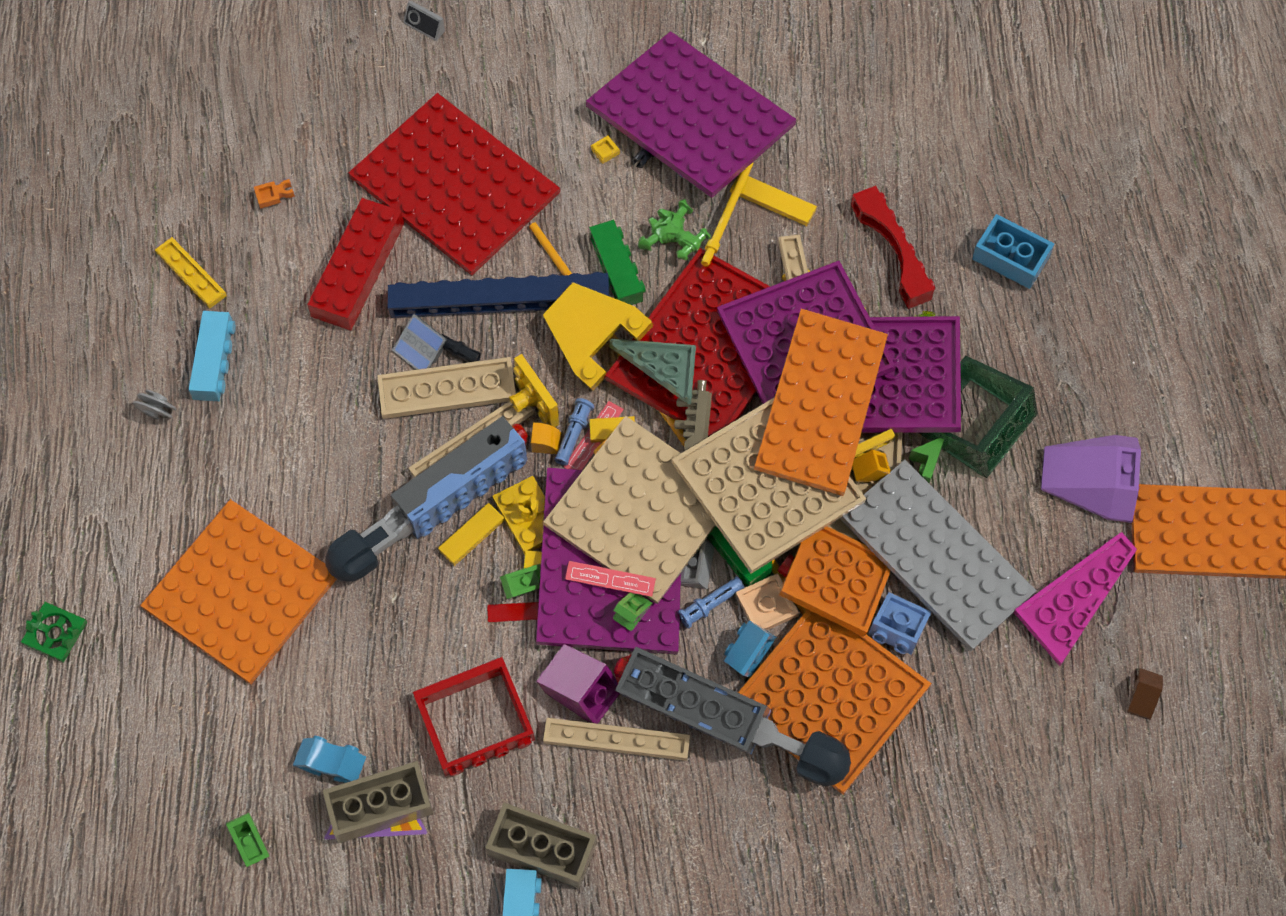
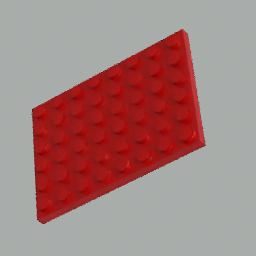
(454, 183)
(691, 318)

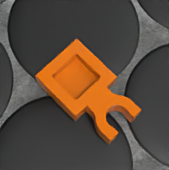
(270, 194)

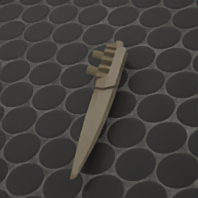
(697, 416)

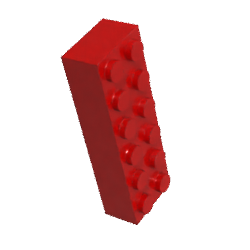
(356, 264)

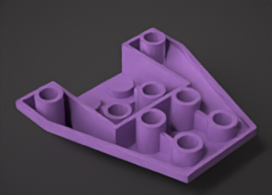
(1095, 475)

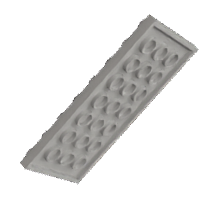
(938, 555)

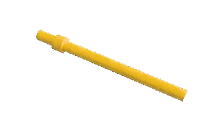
(713, 244)

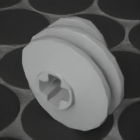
(153, 404)

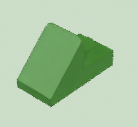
(927, 456)
(521, 581)
(631, 610)
(247, 839)

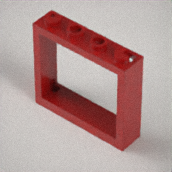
(461, 682)

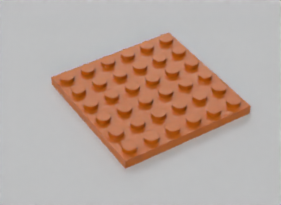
(239, 591)
(836, 685)

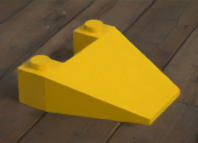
(585, 321)

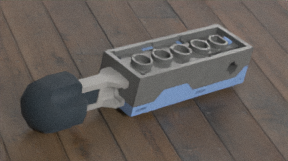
(433, 497)
(724, 714)

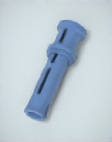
(577, 422)
(699, 605)

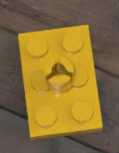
(533, 393)
(523, 512)

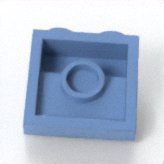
(899, 624)

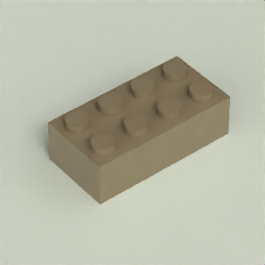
(377, 802)
(541, 845)

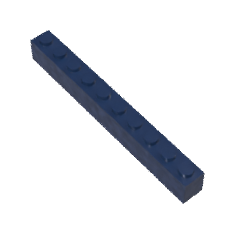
(486, 295)

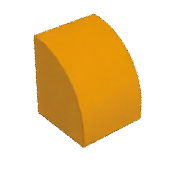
(545, 439)
(871, 466)

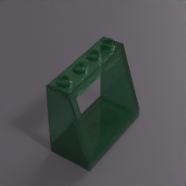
(1006, 430)

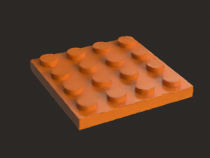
(836, 579)

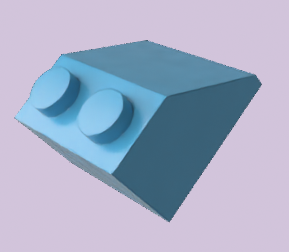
(749, 648)

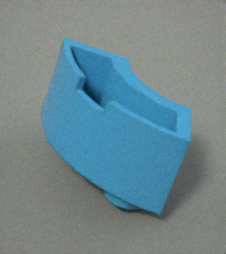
(322, 757)

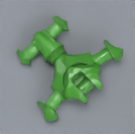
(670, 229)

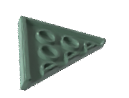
(664, 362)

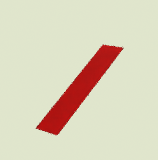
(512, 612)

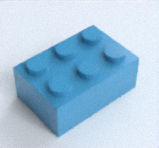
(1013, 251)

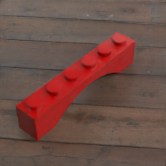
(873, 211)

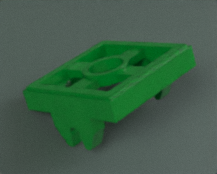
(68, 640)

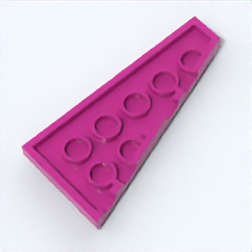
(1067, 605)

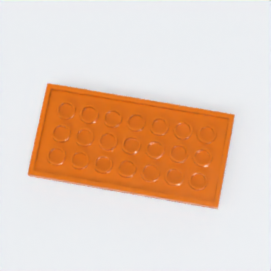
(821, 402)
(1210, 531)

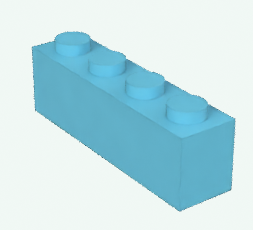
(211, 356)
(521, 893)

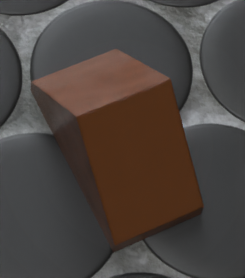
(1145, 694)

